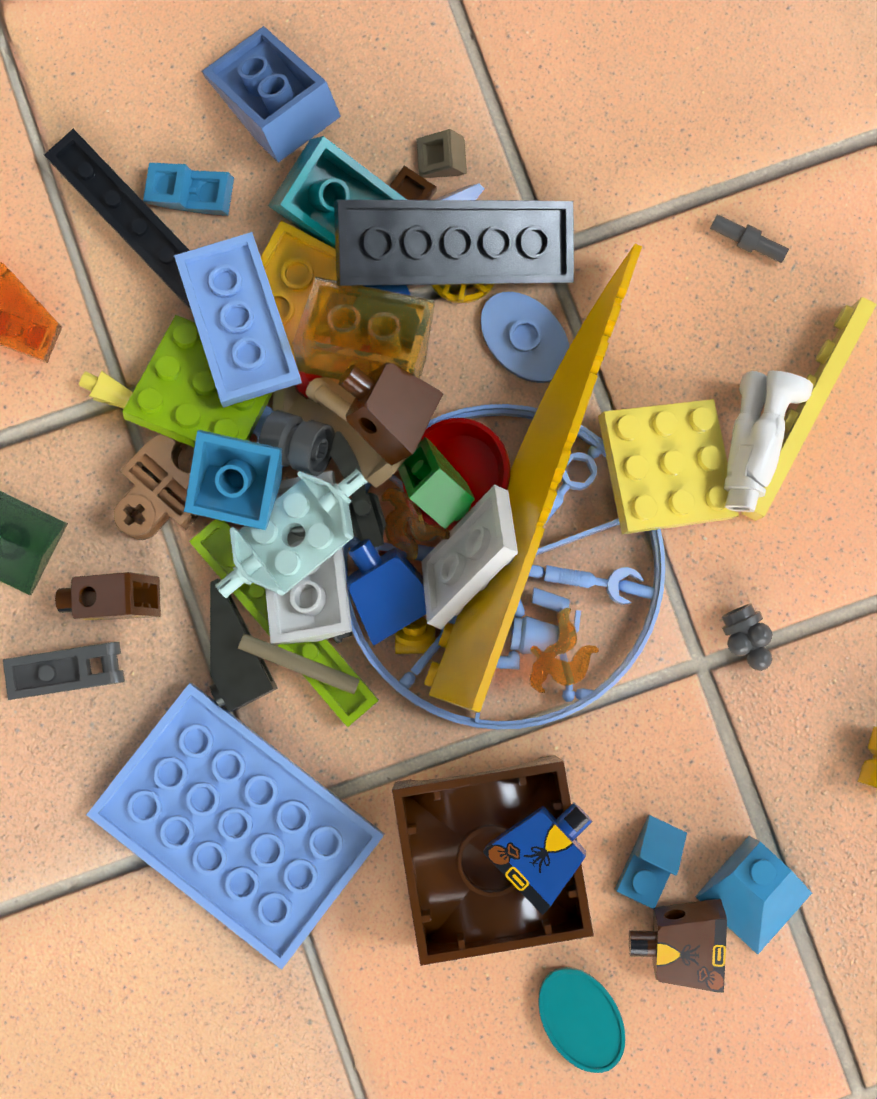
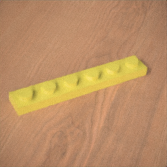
(799, 423)

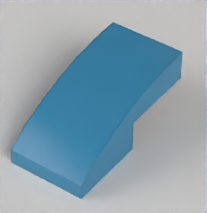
(188, 190)

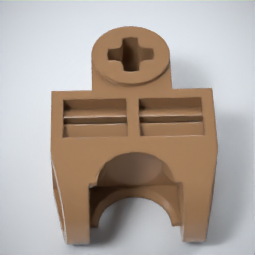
(148, 496)

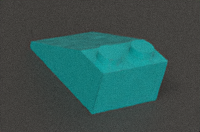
(320, 178)

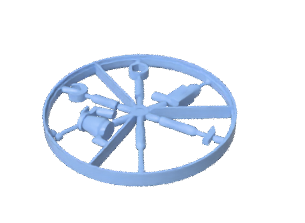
(528, 630)

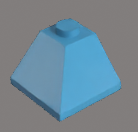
(756, 893)

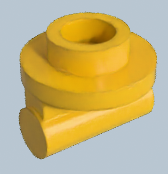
(415, 637)

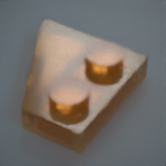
(24, 321)

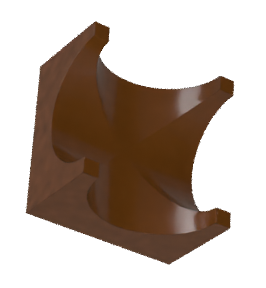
(455, 892)

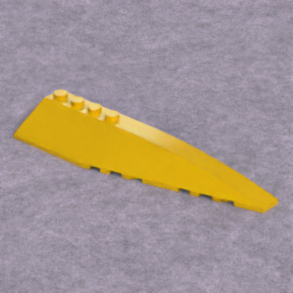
(483, 625)

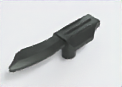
(365, 508)

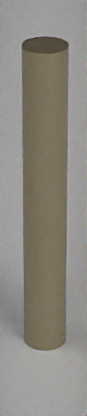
(298, 663)

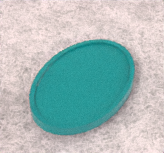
(581, 1020)

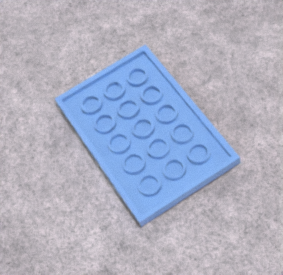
(235, 825)

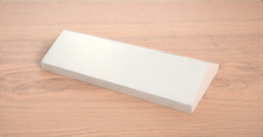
(317, 604)

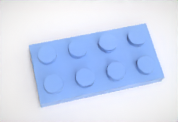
(237, 319)

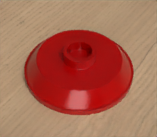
(473, 453)

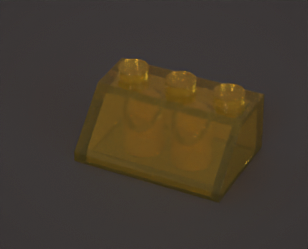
(361, 329)

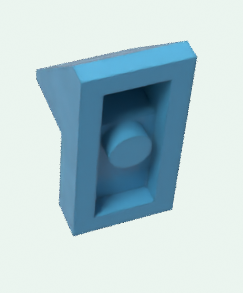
(652, 861)

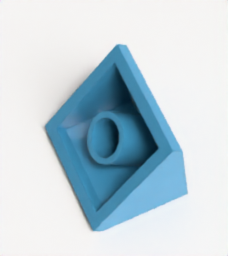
(233, 480)

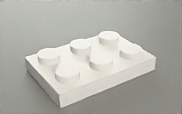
(469, 558)

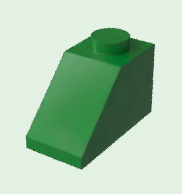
(435, 484)

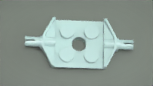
(265, 555)

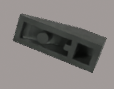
(236, 674)

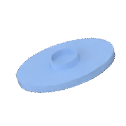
(523, 336)

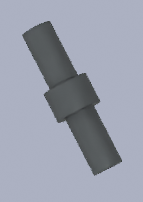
(749, 238)

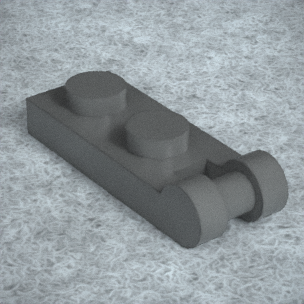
(61, 671)

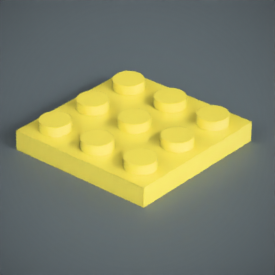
(666, 465)

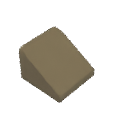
(441, 154)

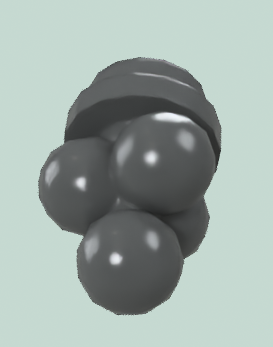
(748, 636)

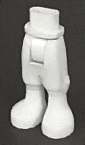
(759, 439)

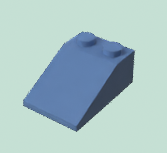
(273, 93)

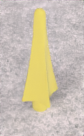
(105, 389)

